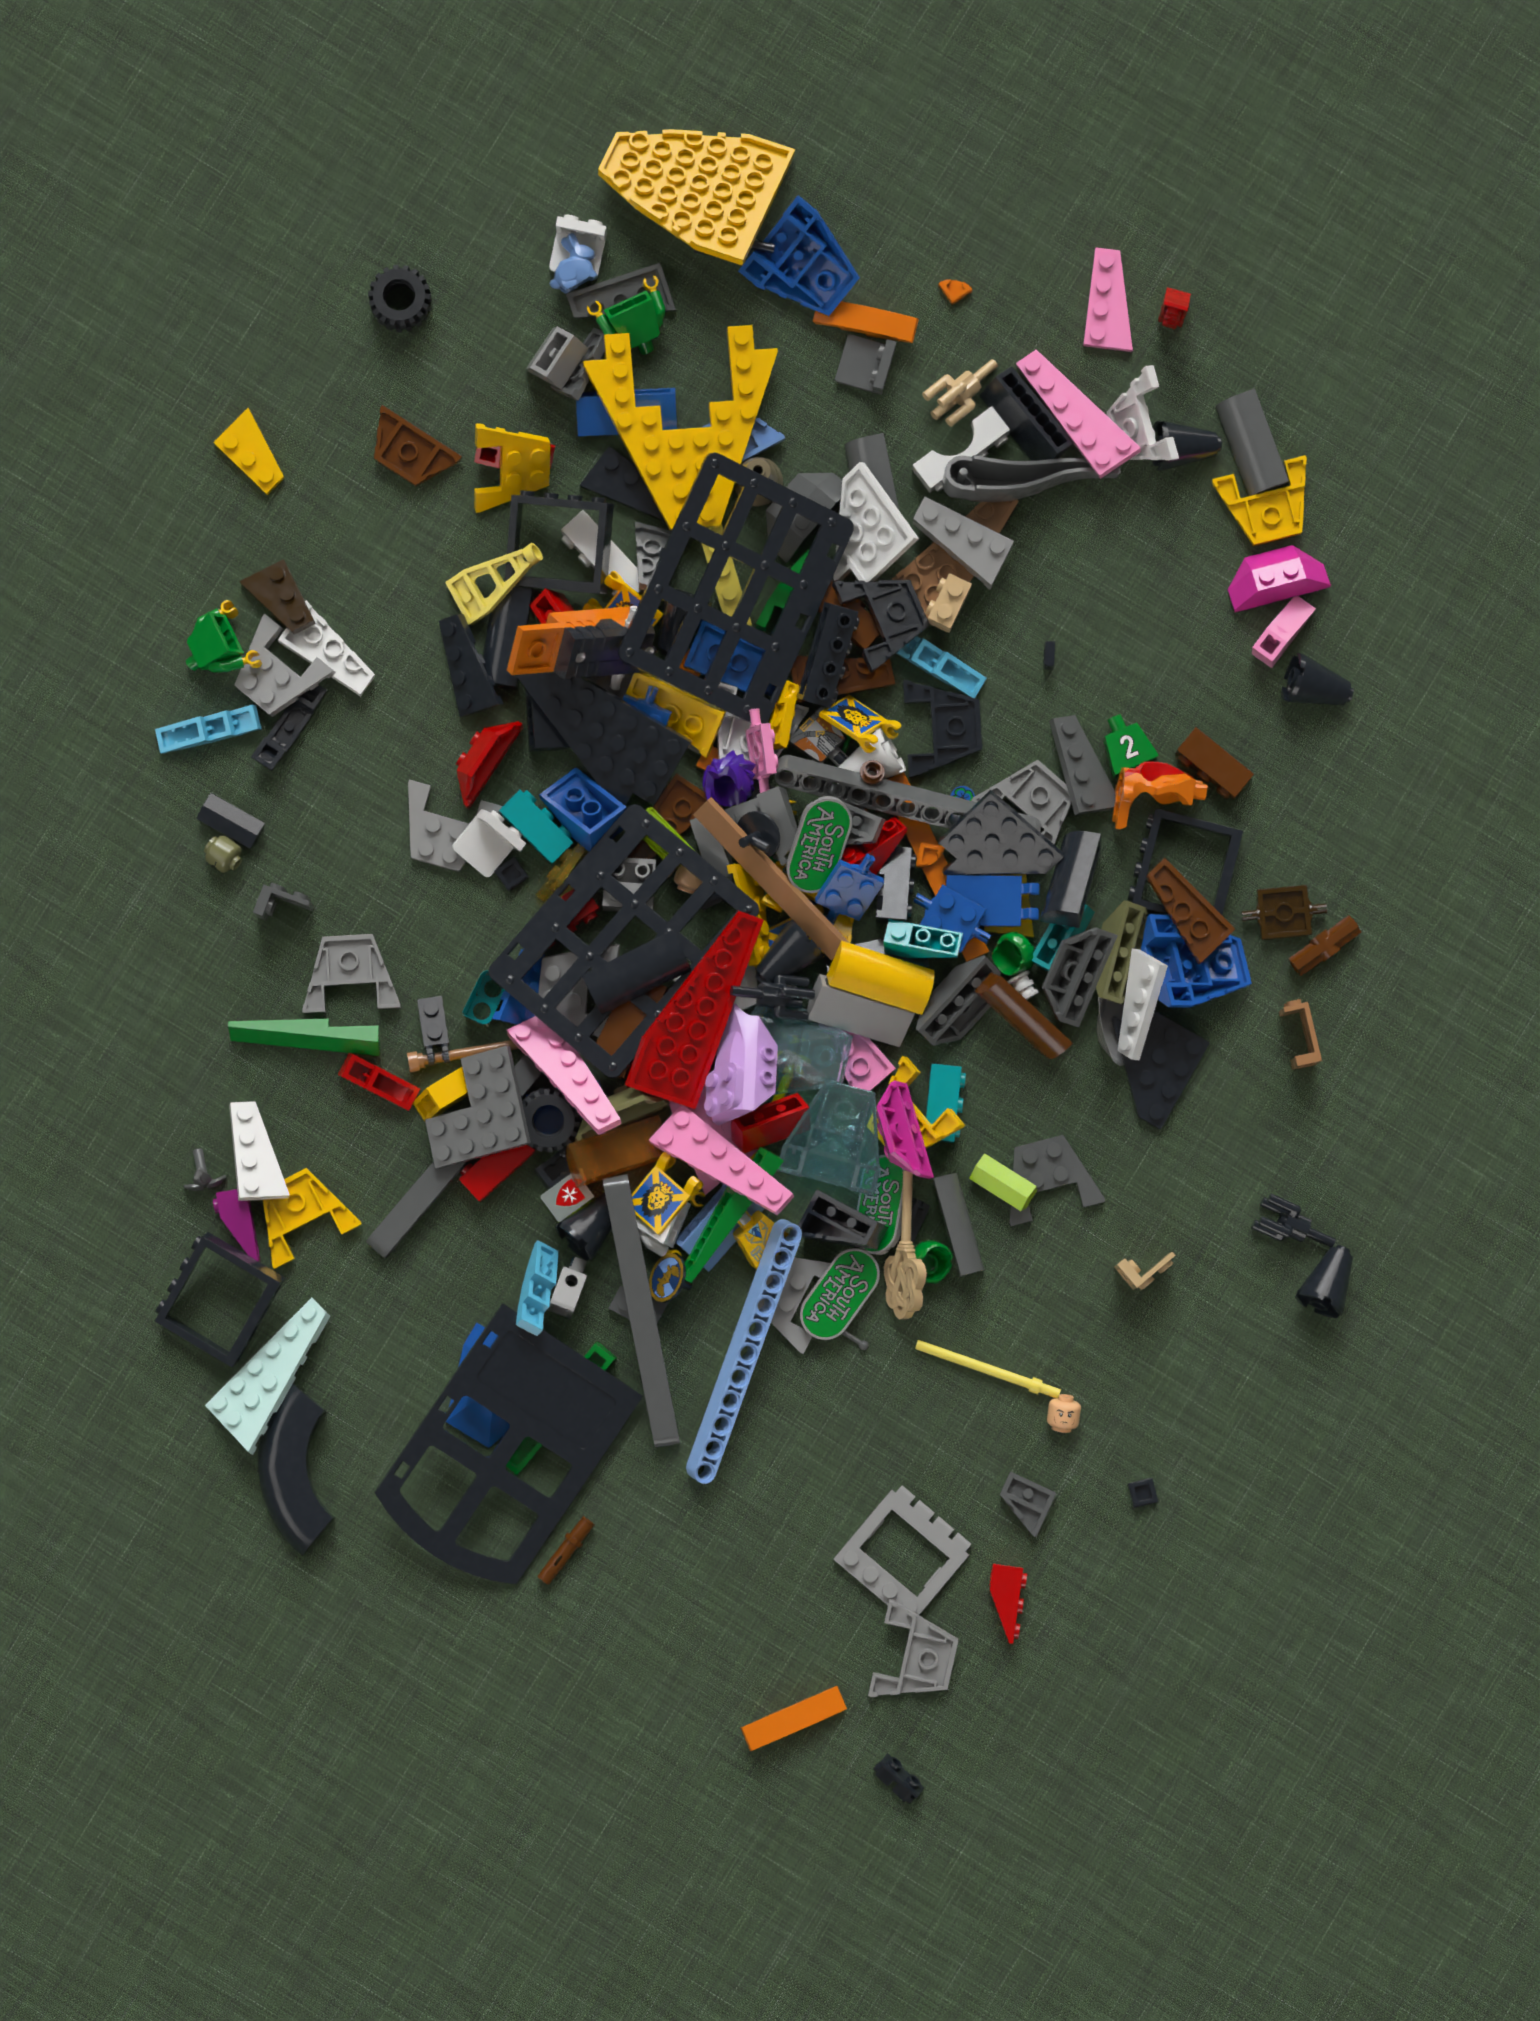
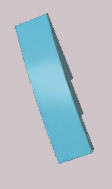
(943, 666)
(208, 729)
(536, 1288)

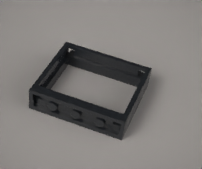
(602, 547)
(1147, 847)
(240, 1259)

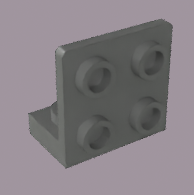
(865, 364)
(266, 901)

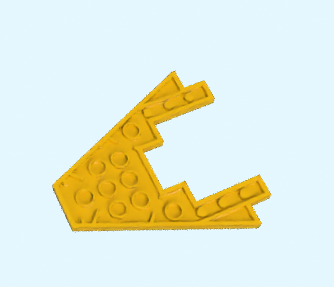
(673, 457)

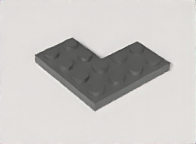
(495, 1116)

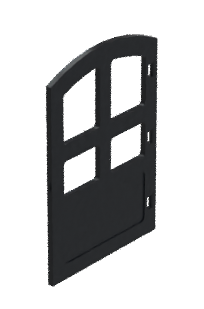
(543, 1395)

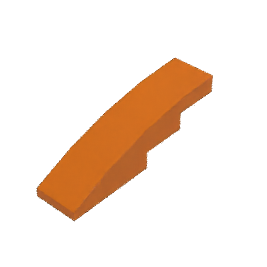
(870, 321)
(793, 1718)

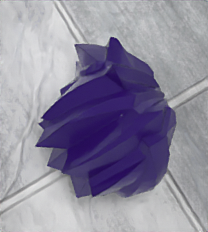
(729, 779)

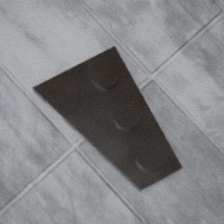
(280, 595)

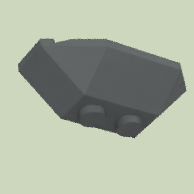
(819, 487)
(1076, 973)
(955, 1004)

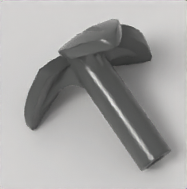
(201, 1177)

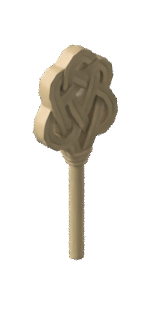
(904, 1272)

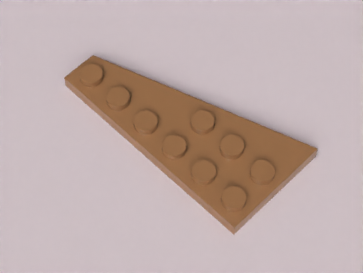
(935, 563)

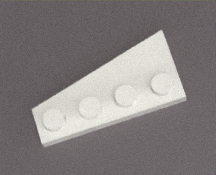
(329, 647)
(1141, 997)
(255, 1162)

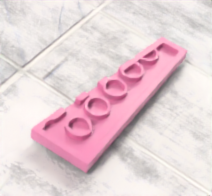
(1090, 429)
(566, 1072)
(704, 1149)

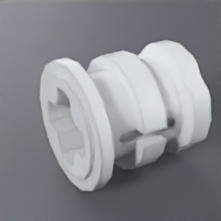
(1024, 985)

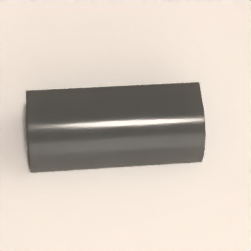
(1252, 443)
(874, 454)
(958, 1224)

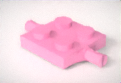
(760, 749)

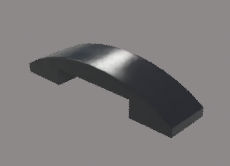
(288, 728)

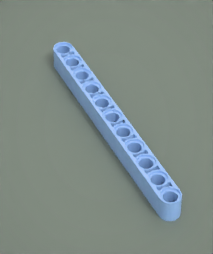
(746, 1363)

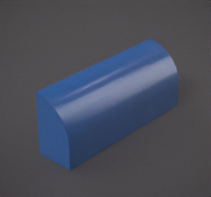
(595, 421)

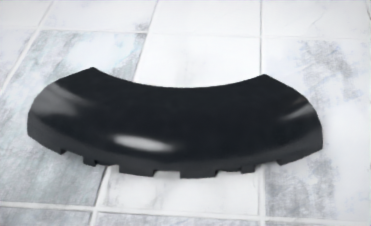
(286, 1472)

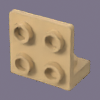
(1130, 1271)

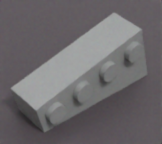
(965, 540)

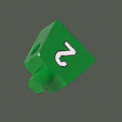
(1127, 745)

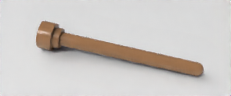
(418, 1060)

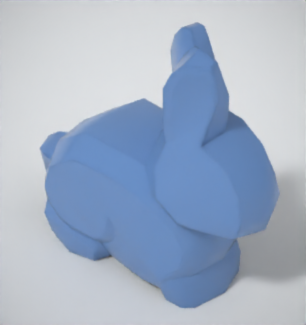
(575, 269)

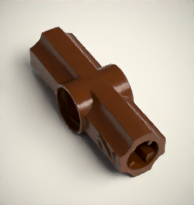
(1324, 945)

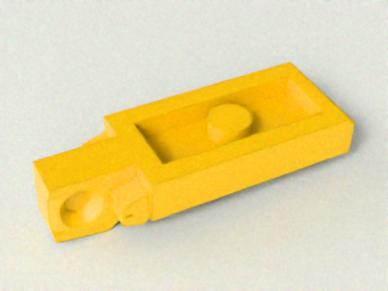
(783, 714)

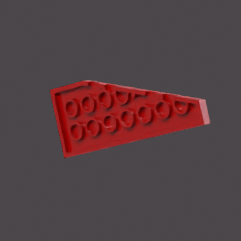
(686, 1034)

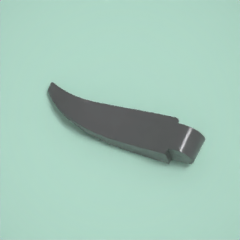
(1004, 480)

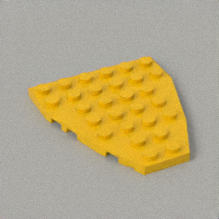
(699, 186)

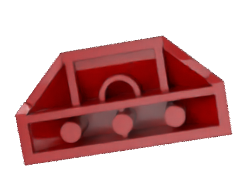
(484, 758)

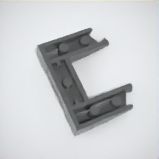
(773, 803)

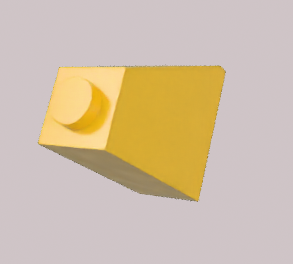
(441, 1095)

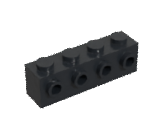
(828, 654)

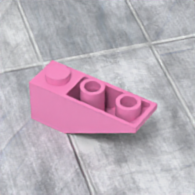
(1282, 631)

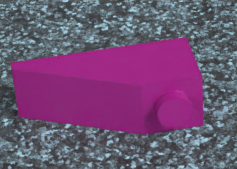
(238, 1219)

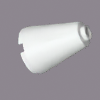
(884, 753)

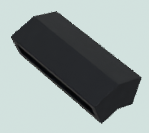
(231, 821)

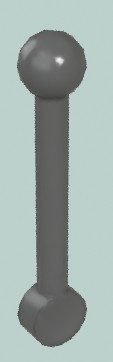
(863, 1345)

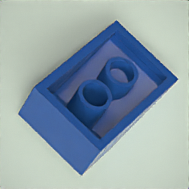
(583, 807)

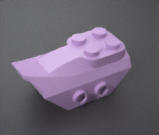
(743, 1068)

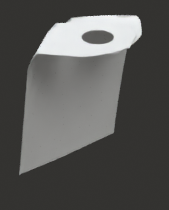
(1105, 1029)

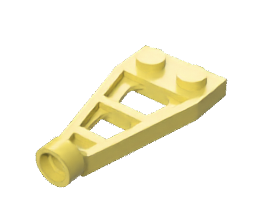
(469, 596)

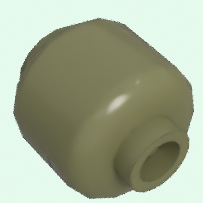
(223, 854)

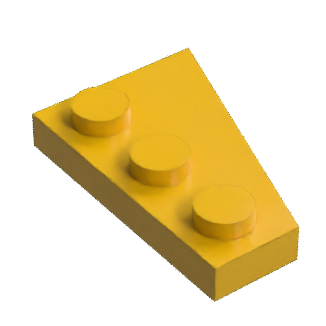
(249, 452)

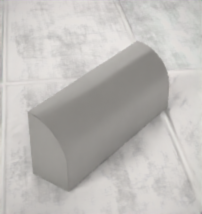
(858, 1014)

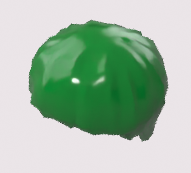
(1013, 954)
(936, 1259)

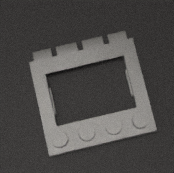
(876, 1577)

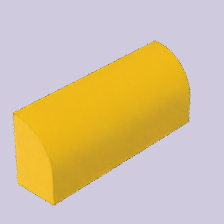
(881, 977)

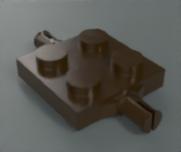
(1284, 912)

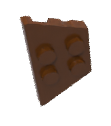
(410, 450)

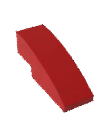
(378, 1081)

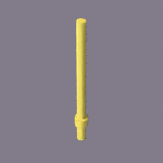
(1034, 1385)

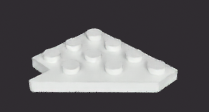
(879, 527)

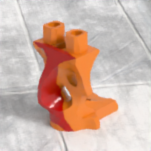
(1160, 780)

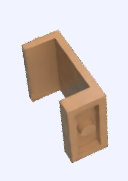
(1314, 1055)

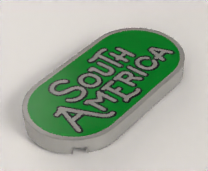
(818, 843)
(885, 1204)
(839, 1294)

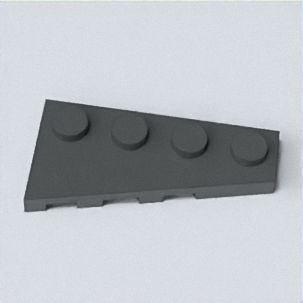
(617, 290)
(1083, 773)

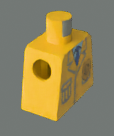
(753, 1236)

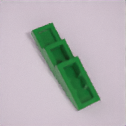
(778, 598)

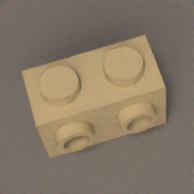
(951, 598)

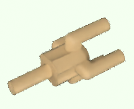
(959, 392)

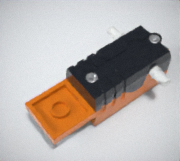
(577, 645)

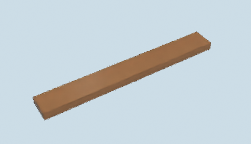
(770, 878)

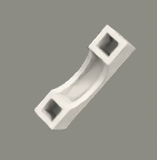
(987, 431)

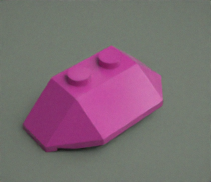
(1276, 577)
(901, 1131)

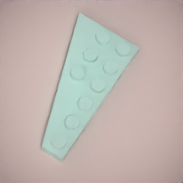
(265, 1379)

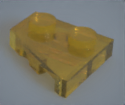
(559, 873)

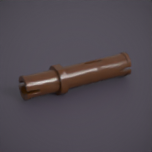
(566, 1550)

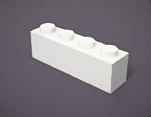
(582, 535)

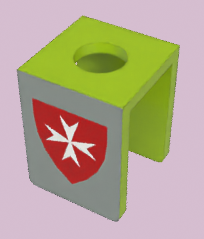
(565, 1198)

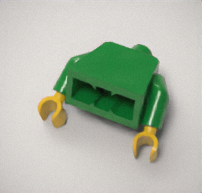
(636, 315)
(215, 643)

